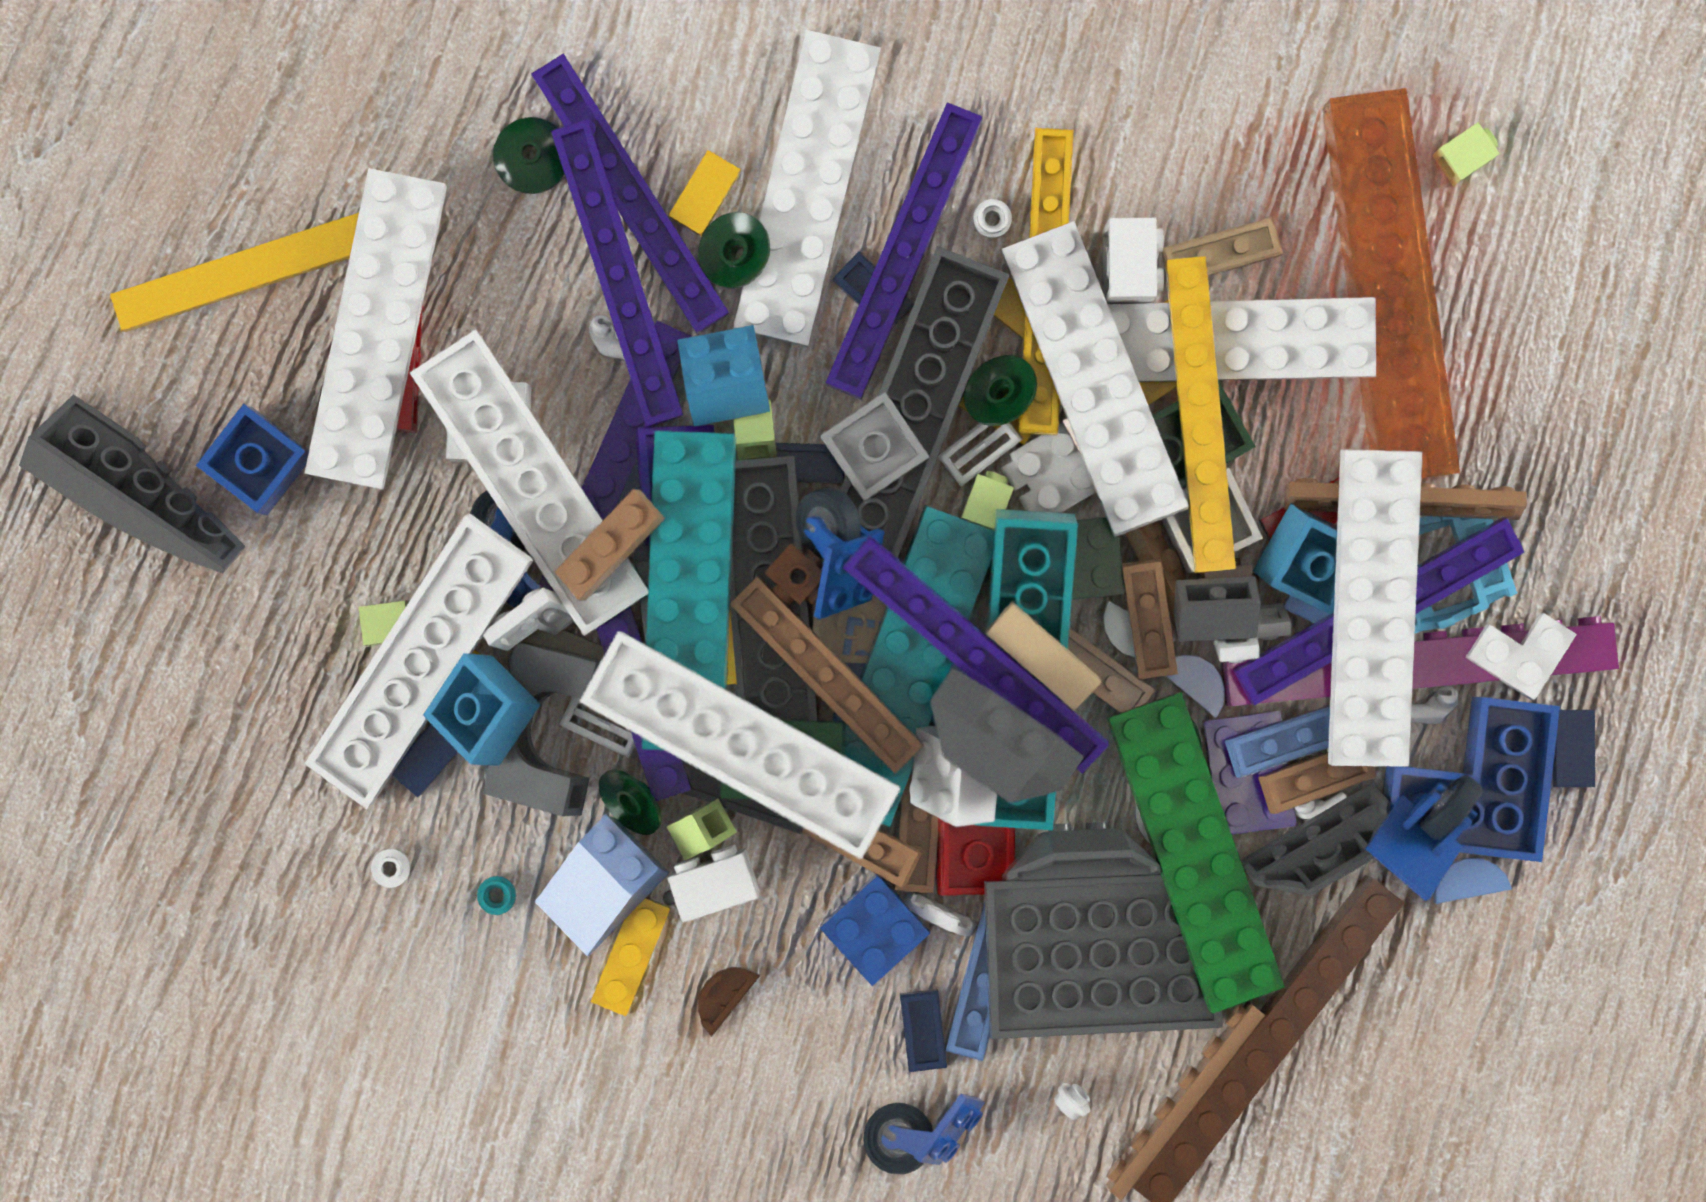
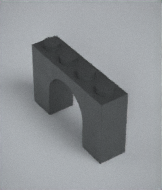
(523, 774)

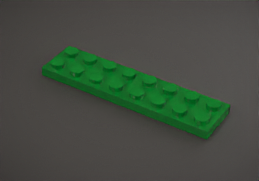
(1195, 852)

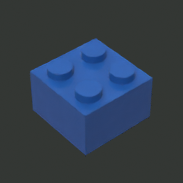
(254, 460)
(874, 929)

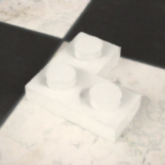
(539, 610)
(1272, 623)
(1526, 664)

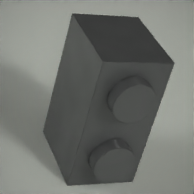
(1216, 609)

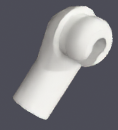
(1436, 708)

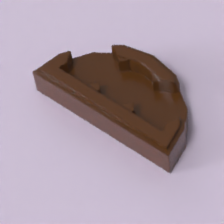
(722, 994)

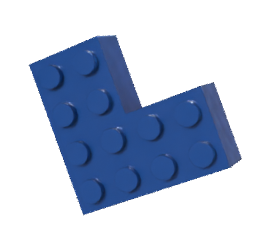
(1513, 761)

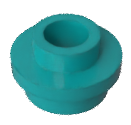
(484, 897)

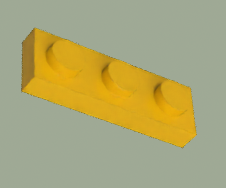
(630, 956)

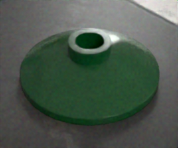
(523, 174)
(721, 243)
(994, 380)
(630, 801)

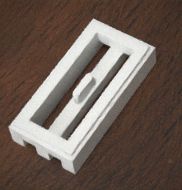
(953, 467)
(573, 709)

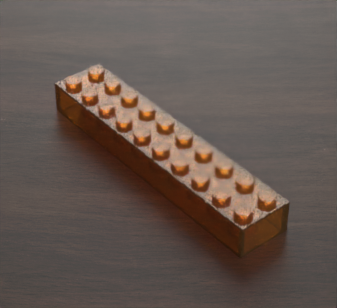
(1390, 260)

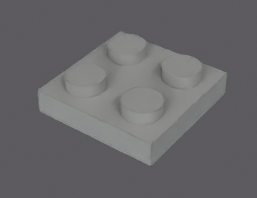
(874, 446)

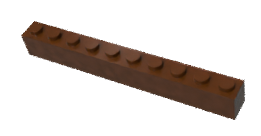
(1285, 1020)

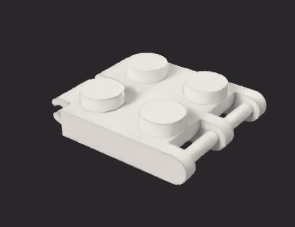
(1051, 471)

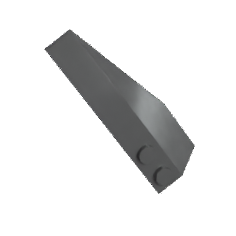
(118, 482)

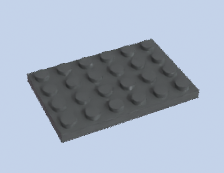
(1088, 959)

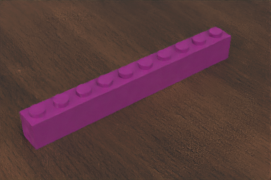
(1443, 661)

